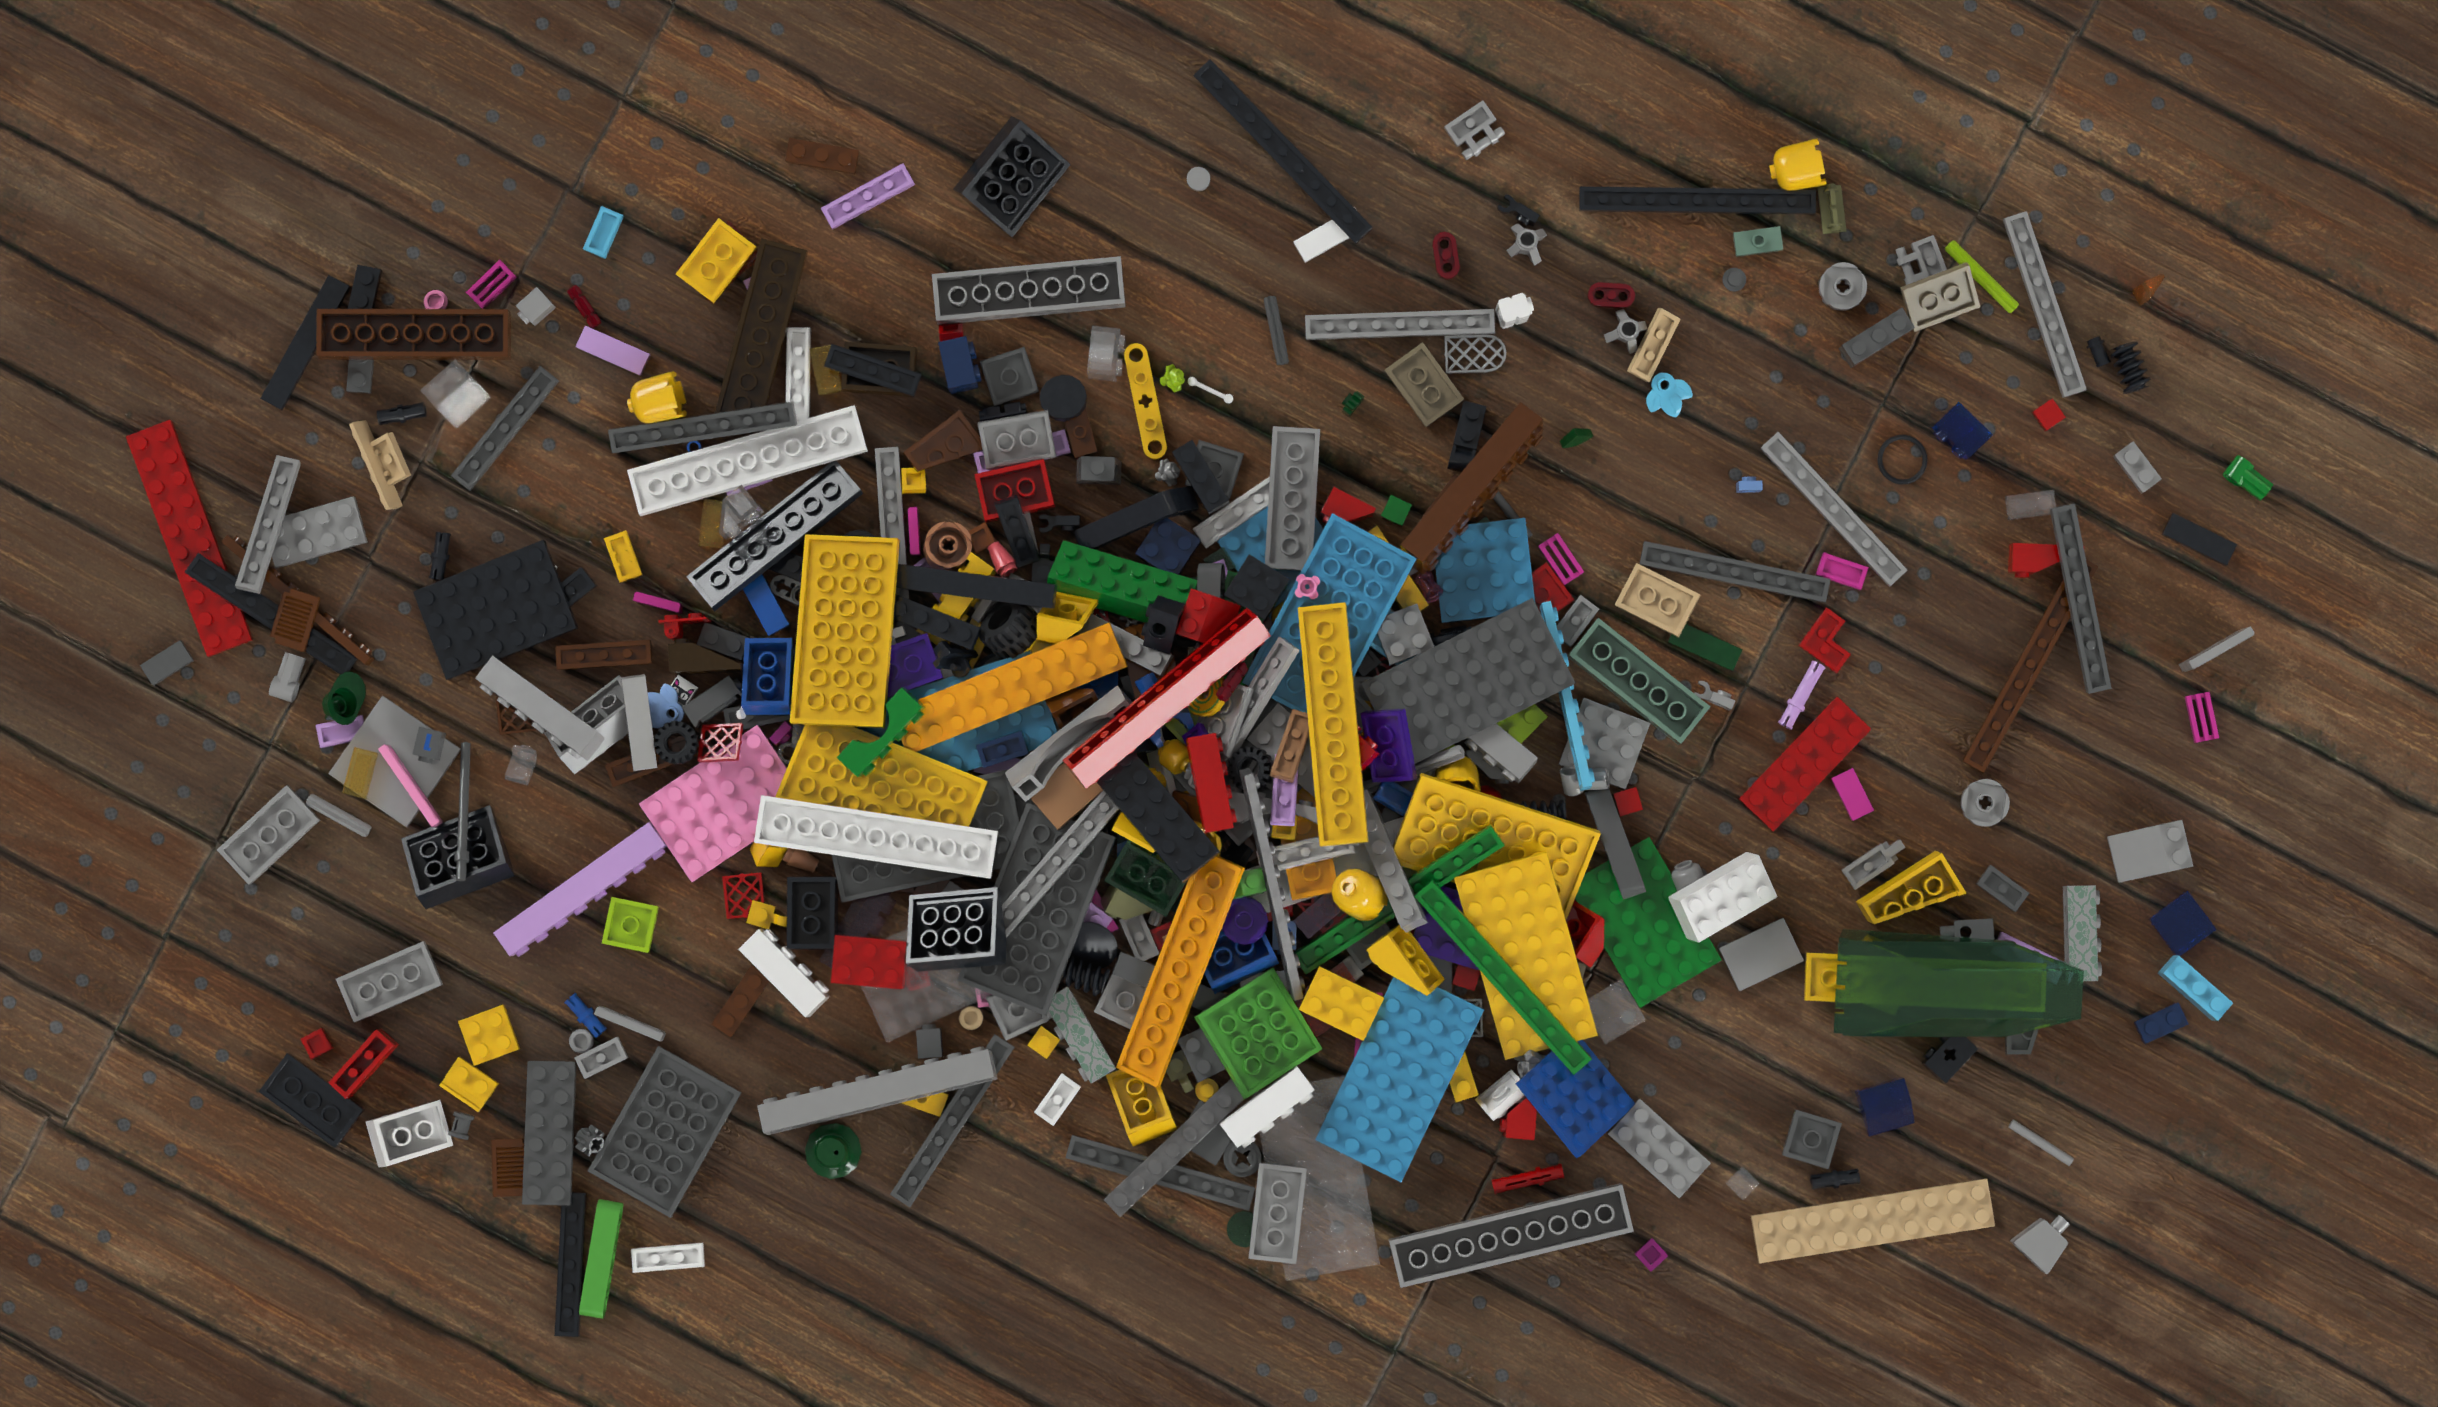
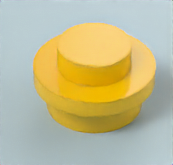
(1206, 1089)

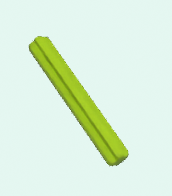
(1982, 277)

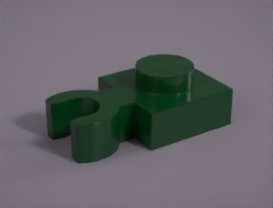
(1351, 403)

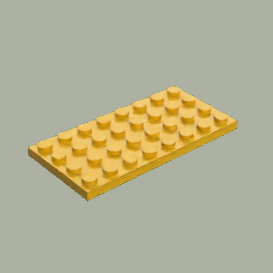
(844, 631)
(897, 785)
(1449, 814)
(1525, 923)

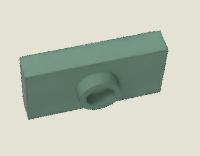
(1757, 241)

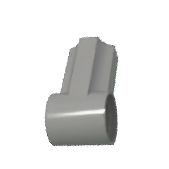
(285, 683)
(1571, 784)

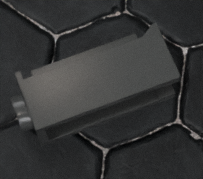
(713, 701)

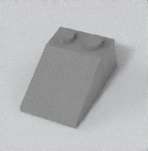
(2150, 851)

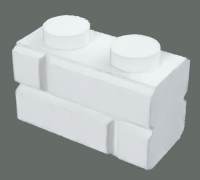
(1514, 310)

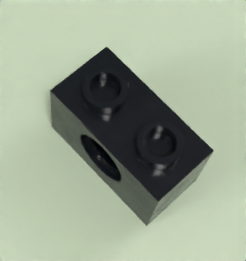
(1162, 624)

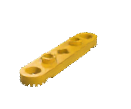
(1142, 384)

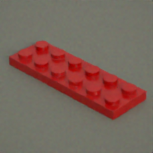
(1804, 764)

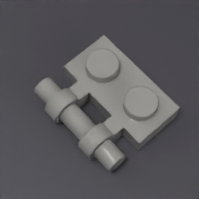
(1470, 124)
(1927, 256)

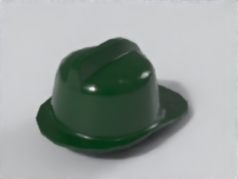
(344, 698)

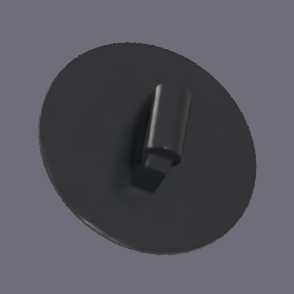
(1094, 945)

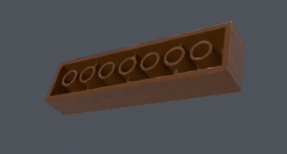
(413, 334)
(1473, 487)

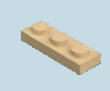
(1653, 345)

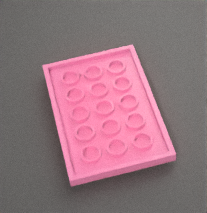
(716, 804)

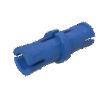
(585, 1015)

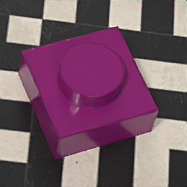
(782, 734)
(1651, 1254)

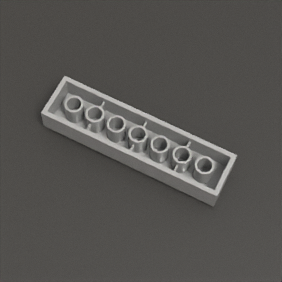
(1028, 290)

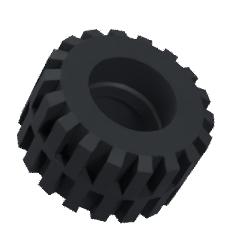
(1009, 629)

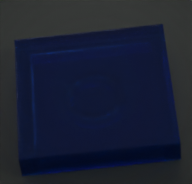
(2182, 924)

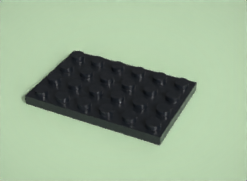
(495, 609)

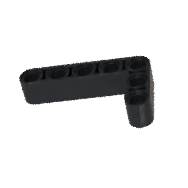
(1137, 516)

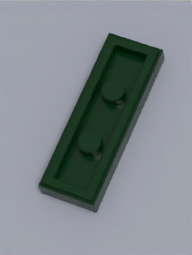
(1707, 647)

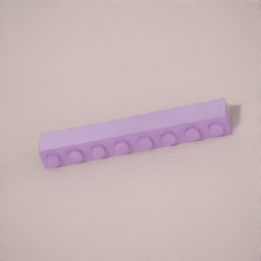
(581, 889)

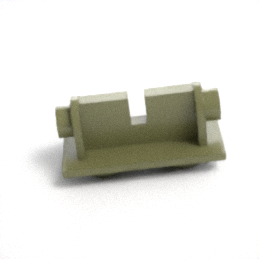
(1831, 209)

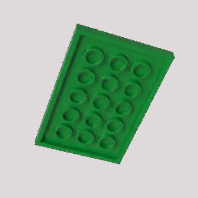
(1644, 930)

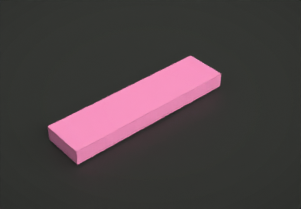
(410, 785)

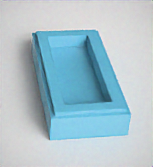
(603, 232)

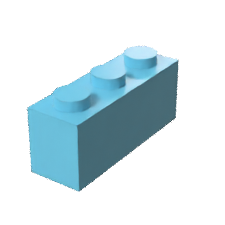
(2195, 988)

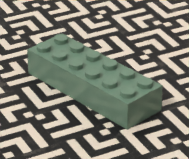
(1638, 681)

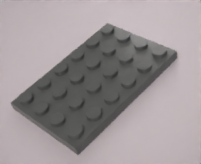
(664, 1131)

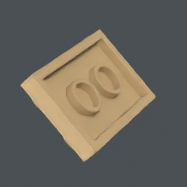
(1657, 600)

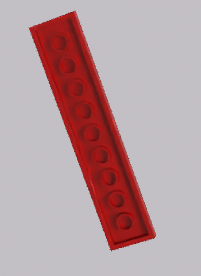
(186, 533)

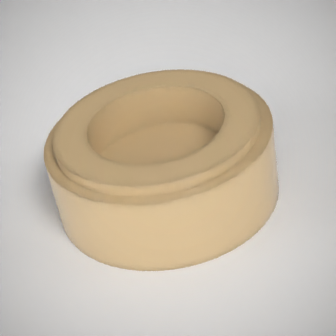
(971, 1017)

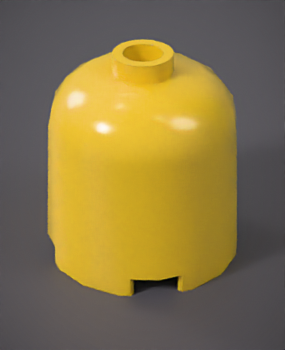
(1798, 166)
(657, 399)
(1461, 772)
(1359, 894)

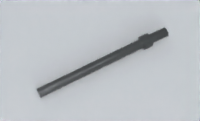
(462, 854)

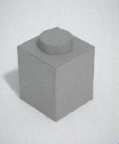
(534, 307)

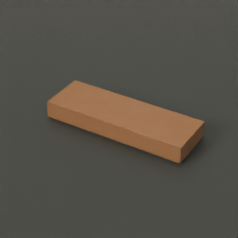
(1291, 747)

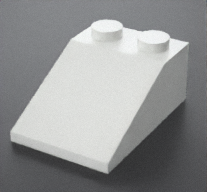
(409, 1133)

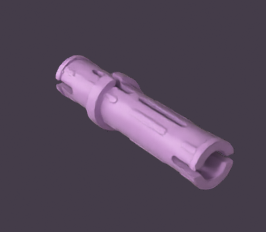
(1801, 695)

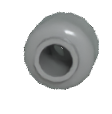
(1686, 873)

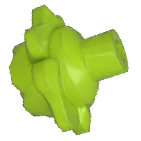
(1173, 378)

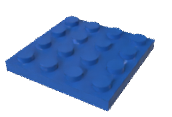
(1576, 1105)

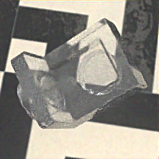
(521, 764)

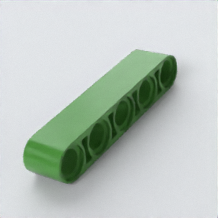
(601, 1258)

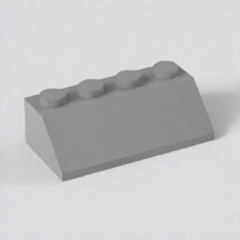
(603, 713)

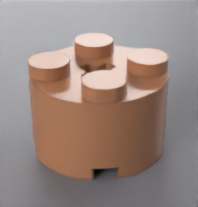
(949, 534)

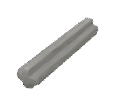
(338, 815)

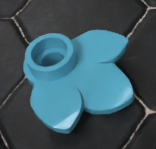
(1670, 397)

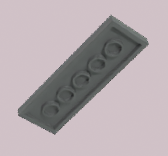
(549, 1133)

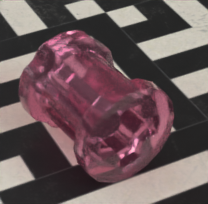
(1428, 586)

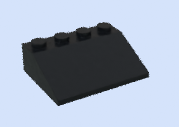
(1011, 176)
(432, 857)
(955, 930)

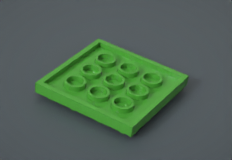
(1258, 1033)

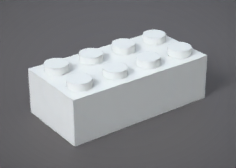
(1722, 897)
(784, 972)
(1267, 1106)

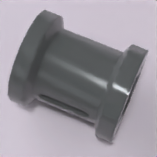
(461, 1125)

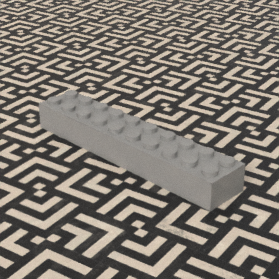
(1511, 1235)

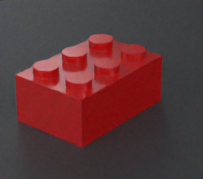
(1025, 480)
(869, 962)

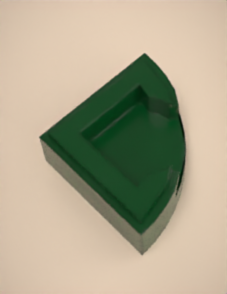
(1576, 437)

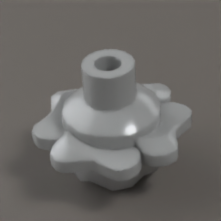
(1167, 472)

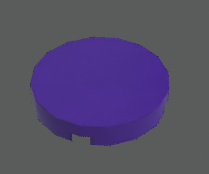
(1245, 921)

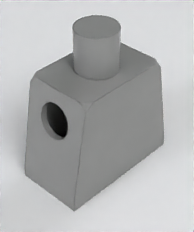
(2042, 1242)

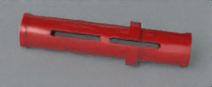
(1529, 1178)

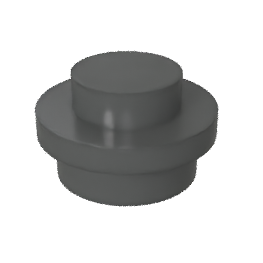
(1734, 279)

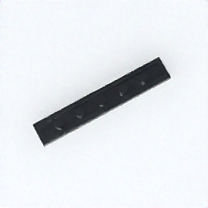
(303, 345)
(570, 1266)

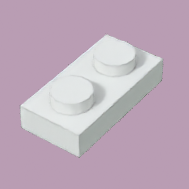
(1057, 1099)

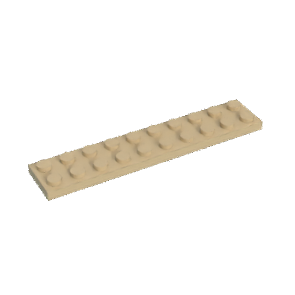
(1872, 1220)

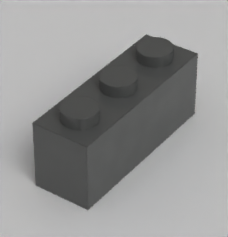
(1876, 337)

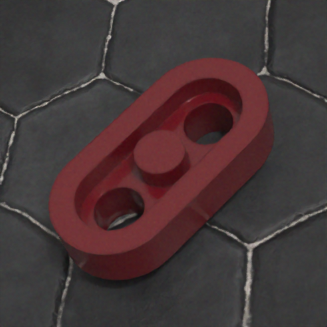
(1446, 256)
(1610, 295)

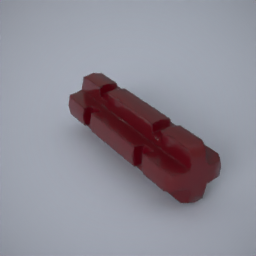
(584, 306)
(1231, 682)

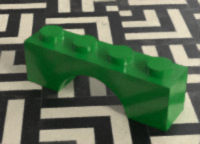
(902, 710)

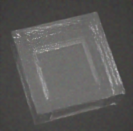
(1742, 1183)

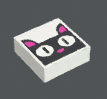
(684, 689)

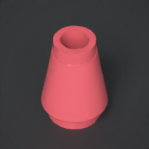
(1002, 559)

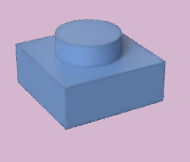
(1749, 485)

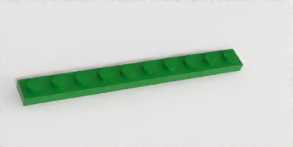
(1441, 871)
(1503, 977)

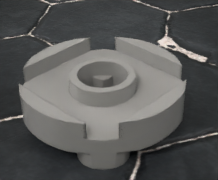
(1851, 297)
(1973, 810)

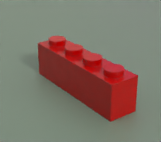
(1209, 783)

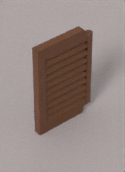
(295, 619)
(507, 1167)

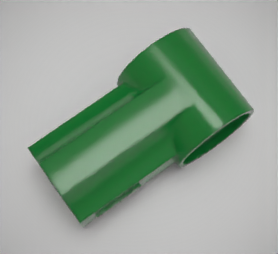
(2242, 474)

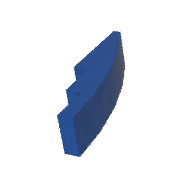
(766, 606)

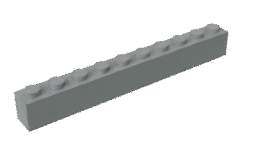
(877, 1092)

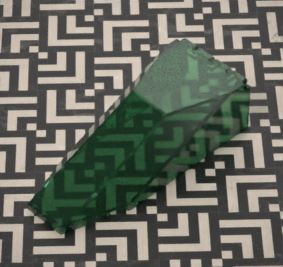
(1949, 987)

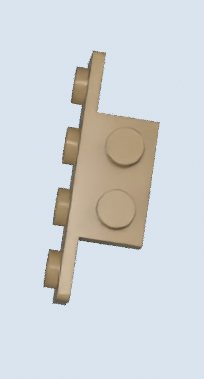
(383, 462)

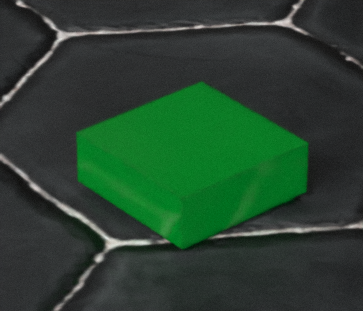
(1396, 510)

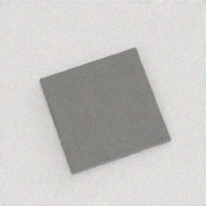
(398, 728)

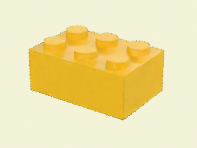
(1341, 1003)

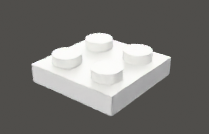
(1501, 1096)

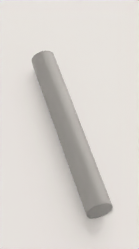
(2040, 1142)

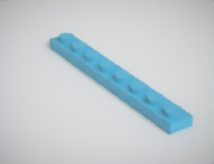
(1570, 707)

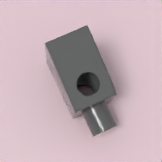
(1098, 470)
(1980, 928)

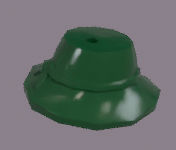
(821, 1150)

